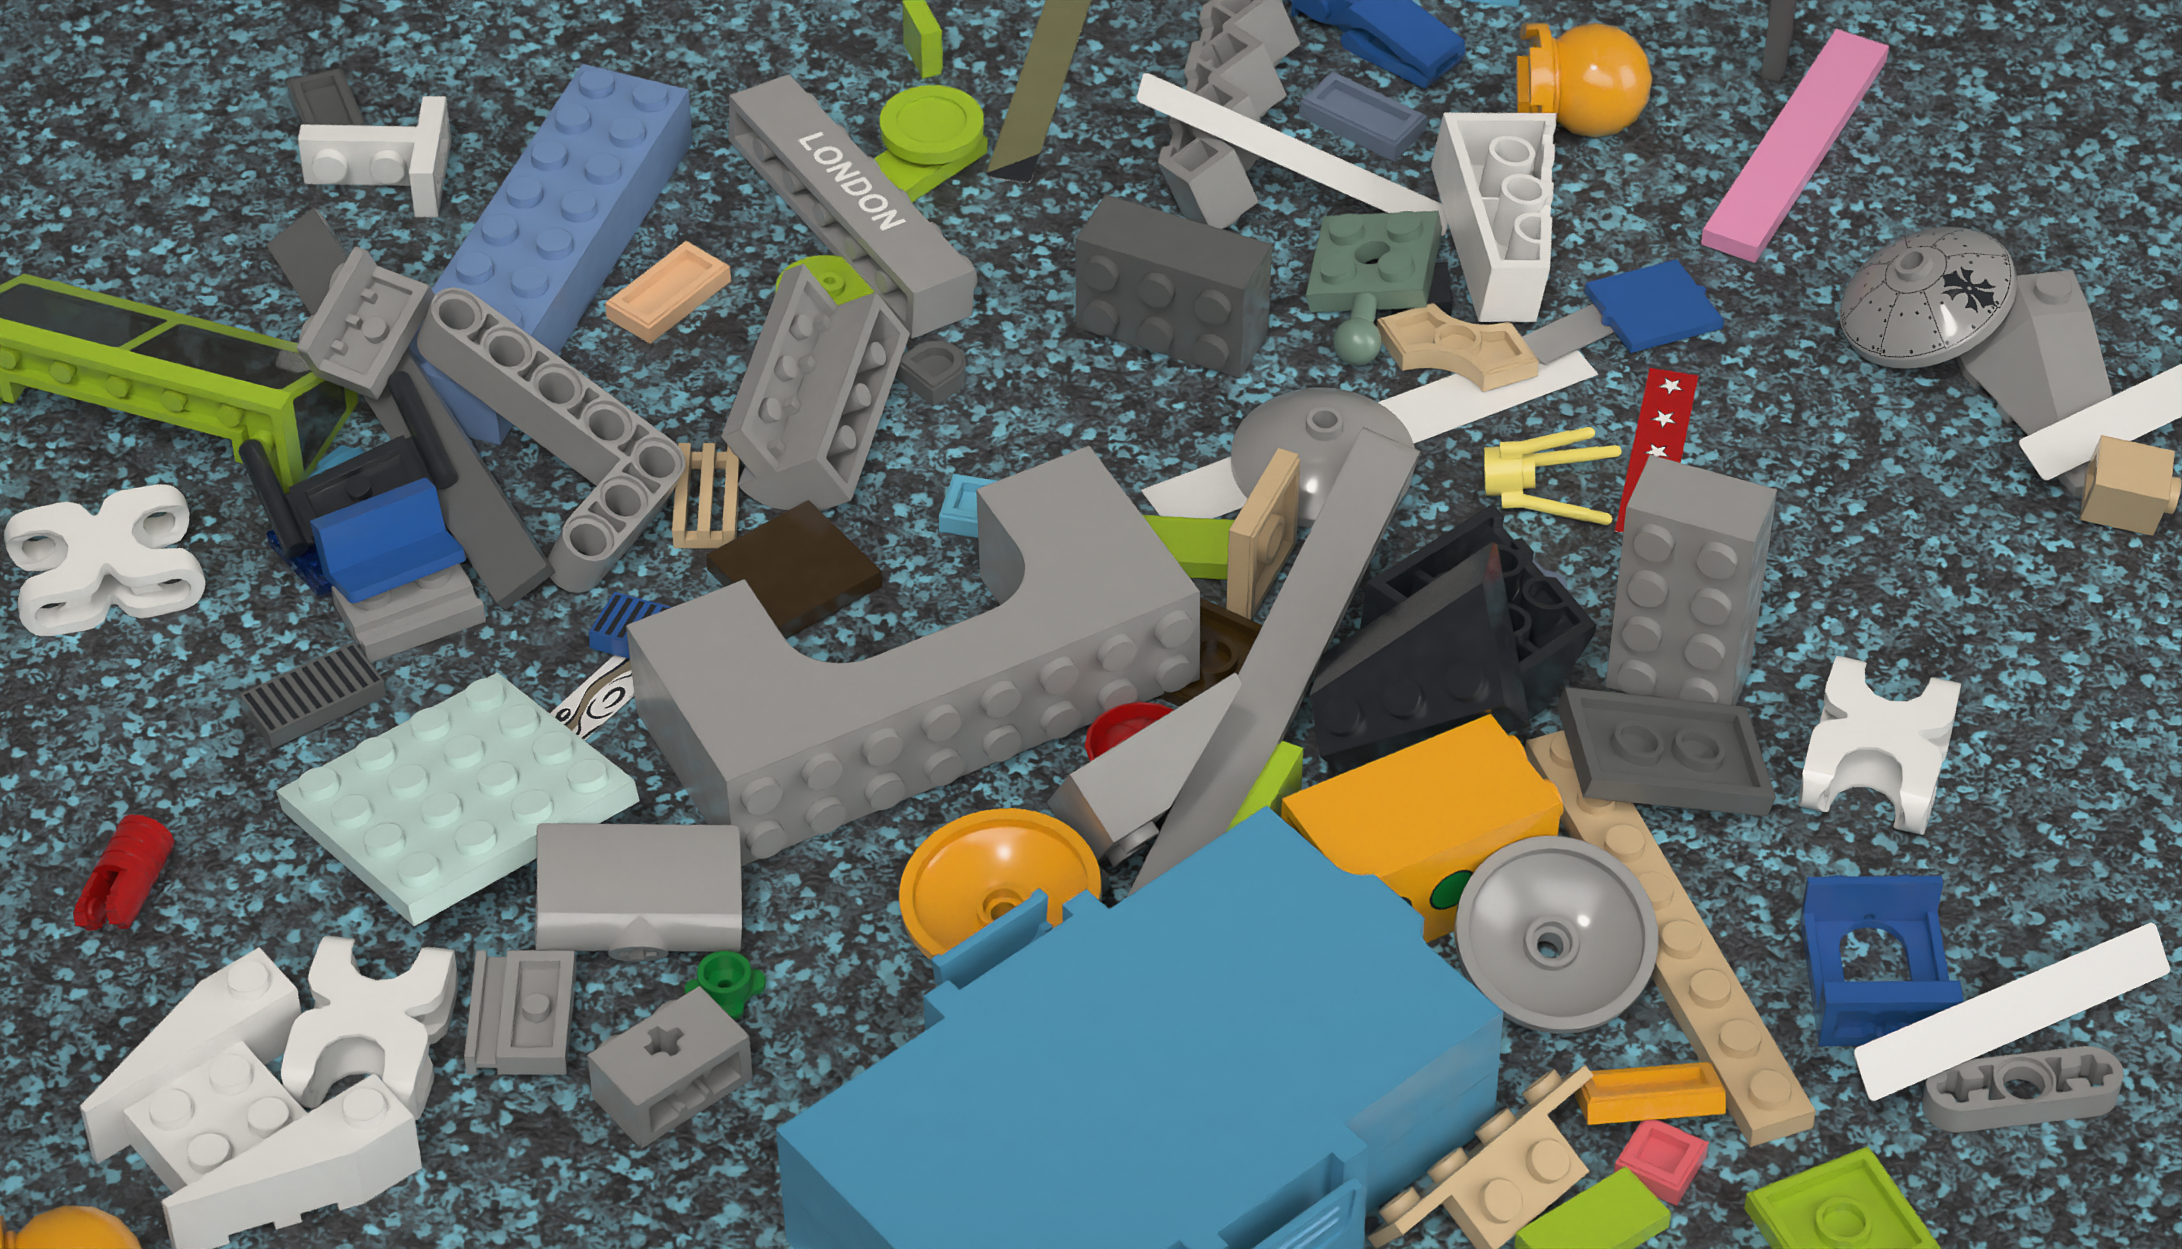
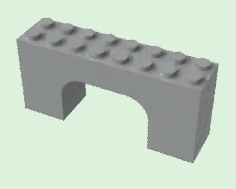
(804, 744)

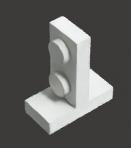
(383, 155)

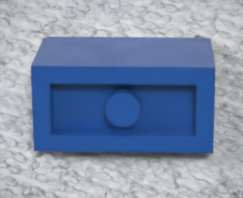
(385, 541)

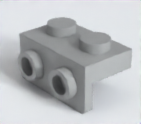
(363, 324)

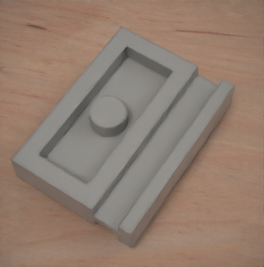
(412, 613)
(521, 1012)

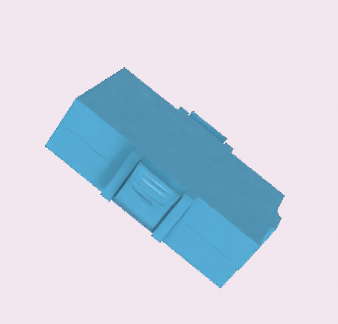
(1184, 1071)

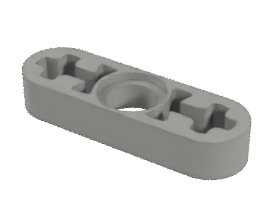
(2039, 1068)

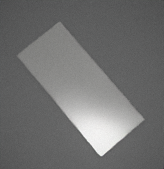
(1567, 334)

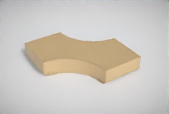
(1482, 353)

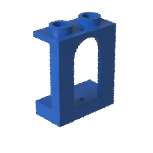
(1871, 1009)

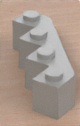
(1235, 70)

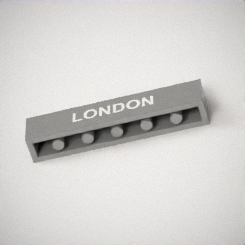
(851, 204)

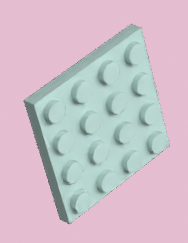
(454, 796)

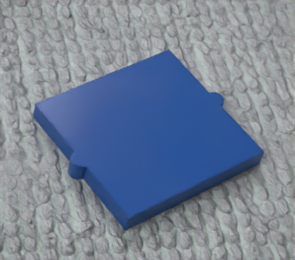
(1653, 306)

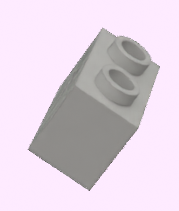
(670, 1066)

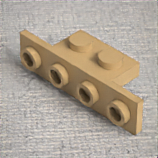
(1504, 1178)

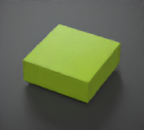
(922, 37)

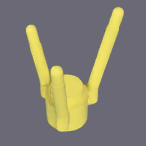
(1513, 464)

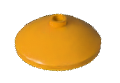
(987, 867)

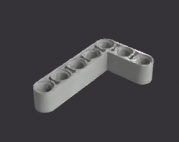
(564, 416)

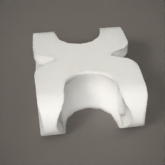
(104, 560)
(1879, 744)
(370, 1025)

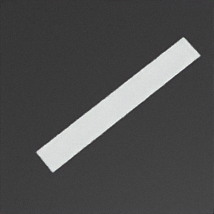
(1423, 411)

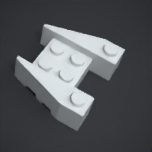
(228, 1129)

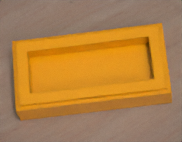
(1651, 1093)

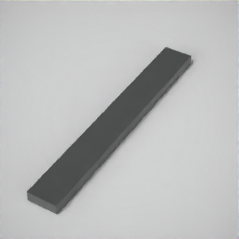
(475, 505)

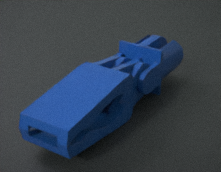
(1391, 35)

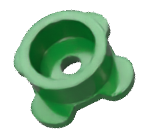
(729, 971)

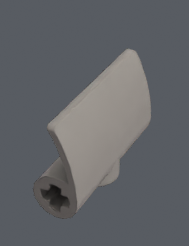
(638, 889)

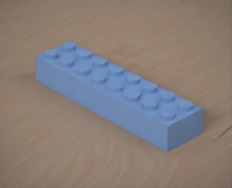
(565, 216)

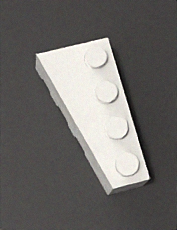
(1498, 206)

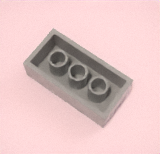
(1689, 584)

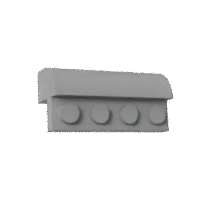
(813, 394)

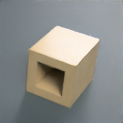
(2129, 485)

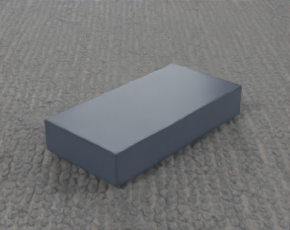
(1363, 116)

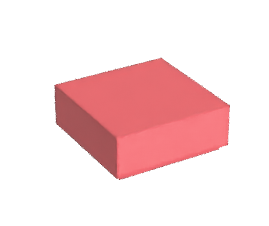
(1663, 1158)

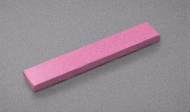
(1794, 146)

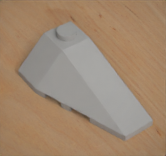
(2042, 359)

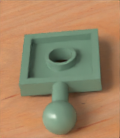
(1401, 278)

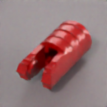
(124, 874)

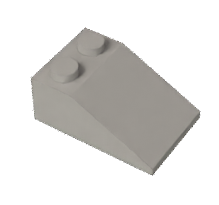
(1134, 783)

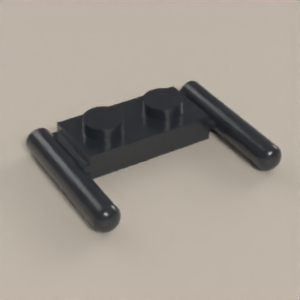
(354, 480)

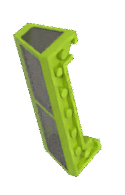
(169, 370)

